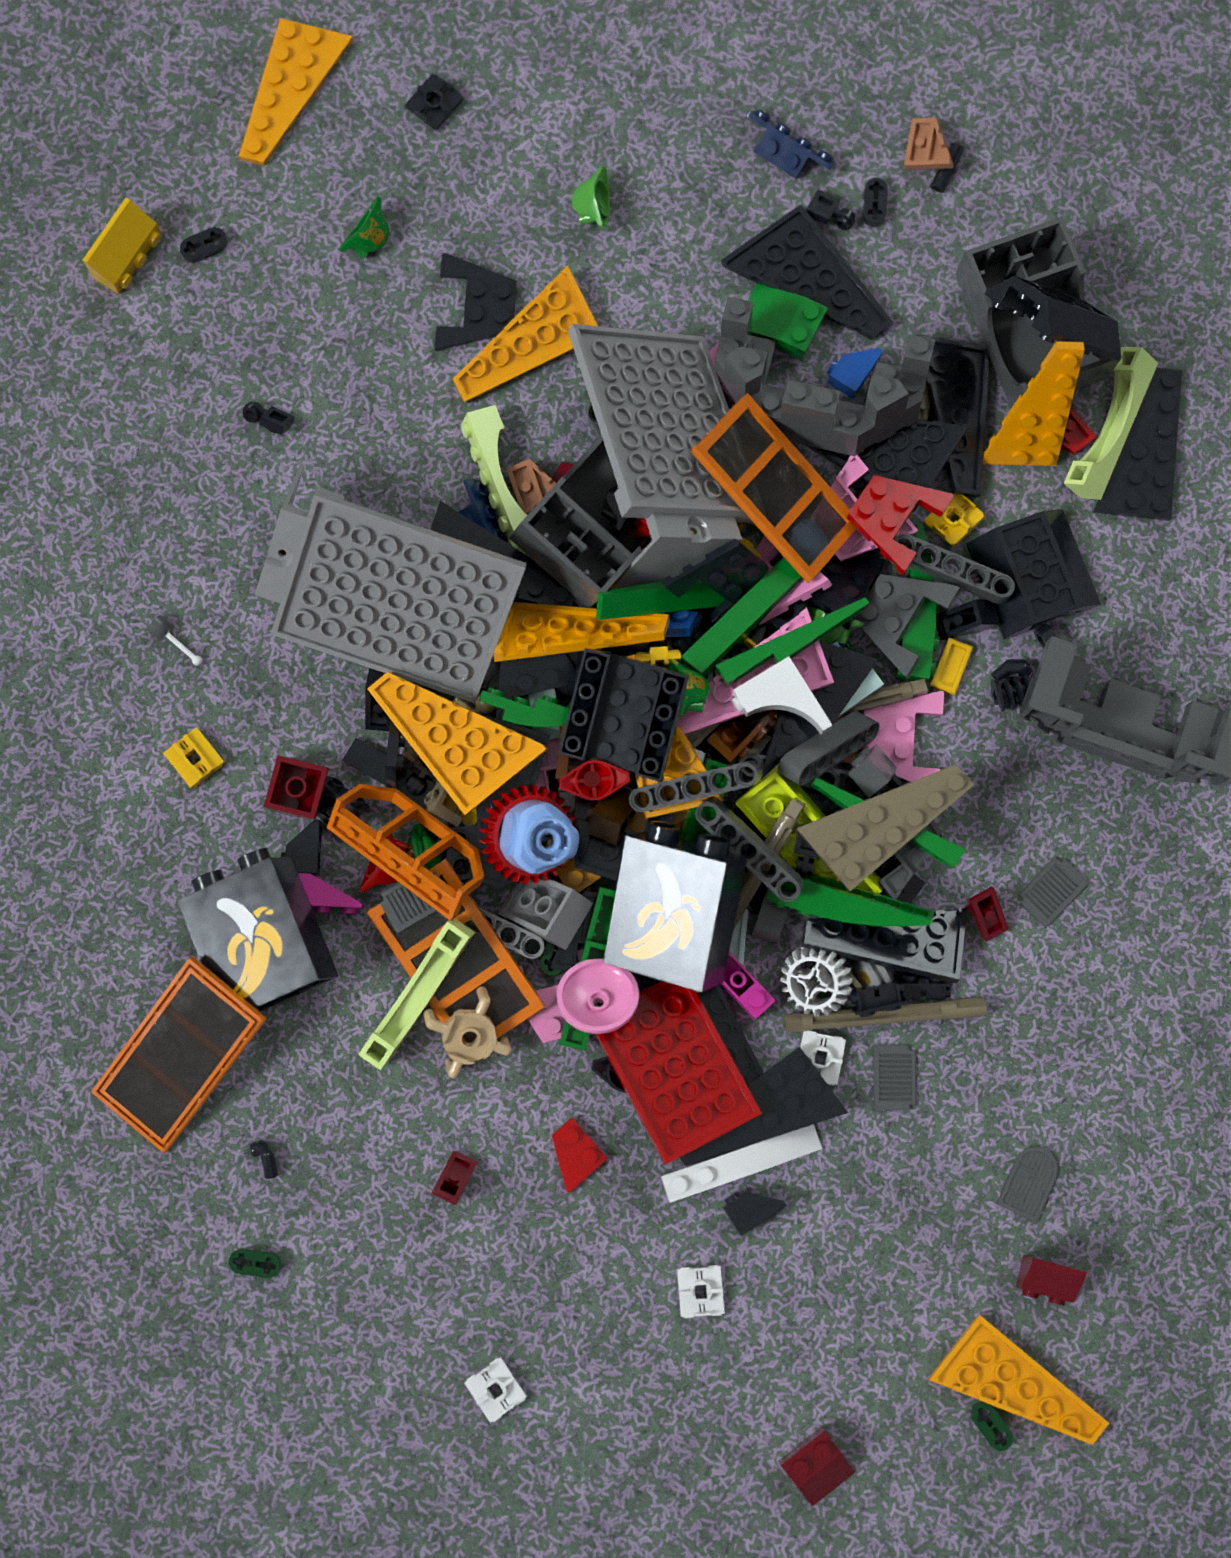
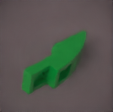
(542, 714)

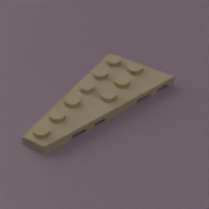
(870, 832)

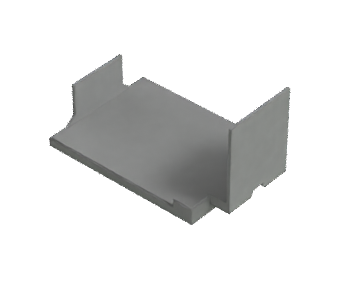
(652, 405)
(387, 592)

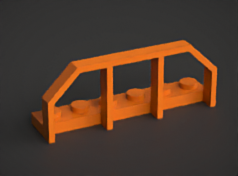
(395, 861)

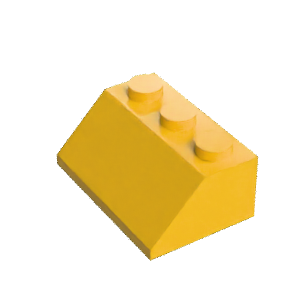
(122, 246)

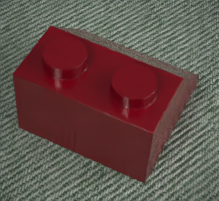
(296, 788)
(1049, 1279)
(816, 1466)

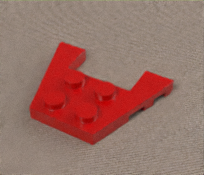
(884, 510)

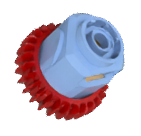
(529, 834)

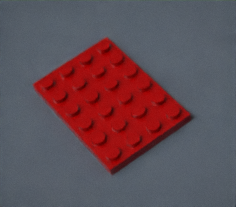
(678, 1072)

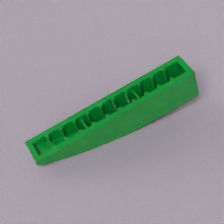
(920, 635)
(859, 906)

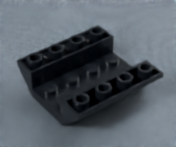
(1059, 316)
(1044, 567)
(624, 713)

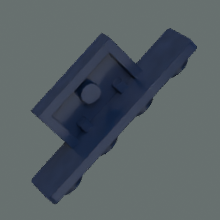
(784, 149)
(480, 508)

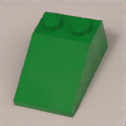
(786, 319)

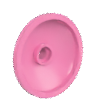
(597, 983)

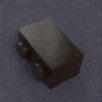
(611, 816)

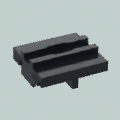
(437, 114)

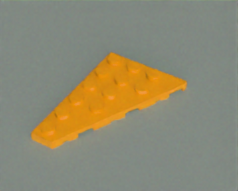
(460, 747)

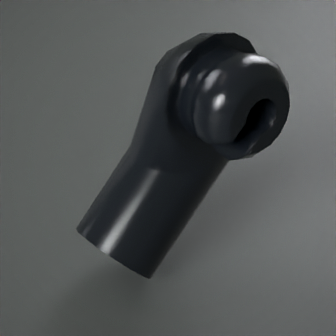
(1014, 666)
(267, 1157)

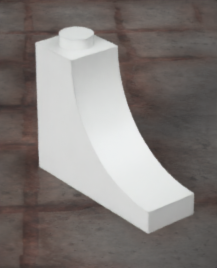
(781, 689)

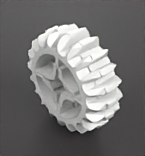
(796, 976)

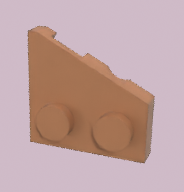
(927, 146)
(529, 484)

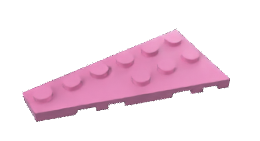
(718, 705)

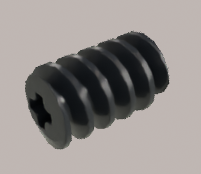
(1009, 692)

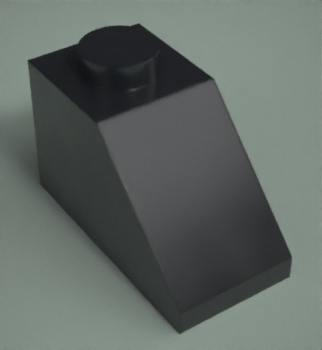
(967, 619)
(374, 714)
(306, 849)
(750, 1210)

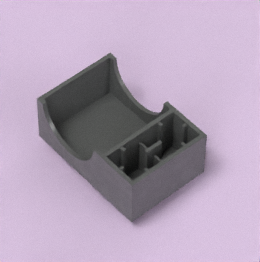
(1043, 257)
(571, 535)

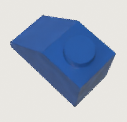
(853, 370)

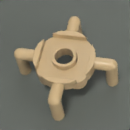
(465, 1021)

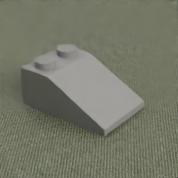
(546, 910)

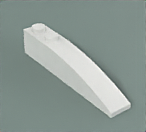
(740, 1163)

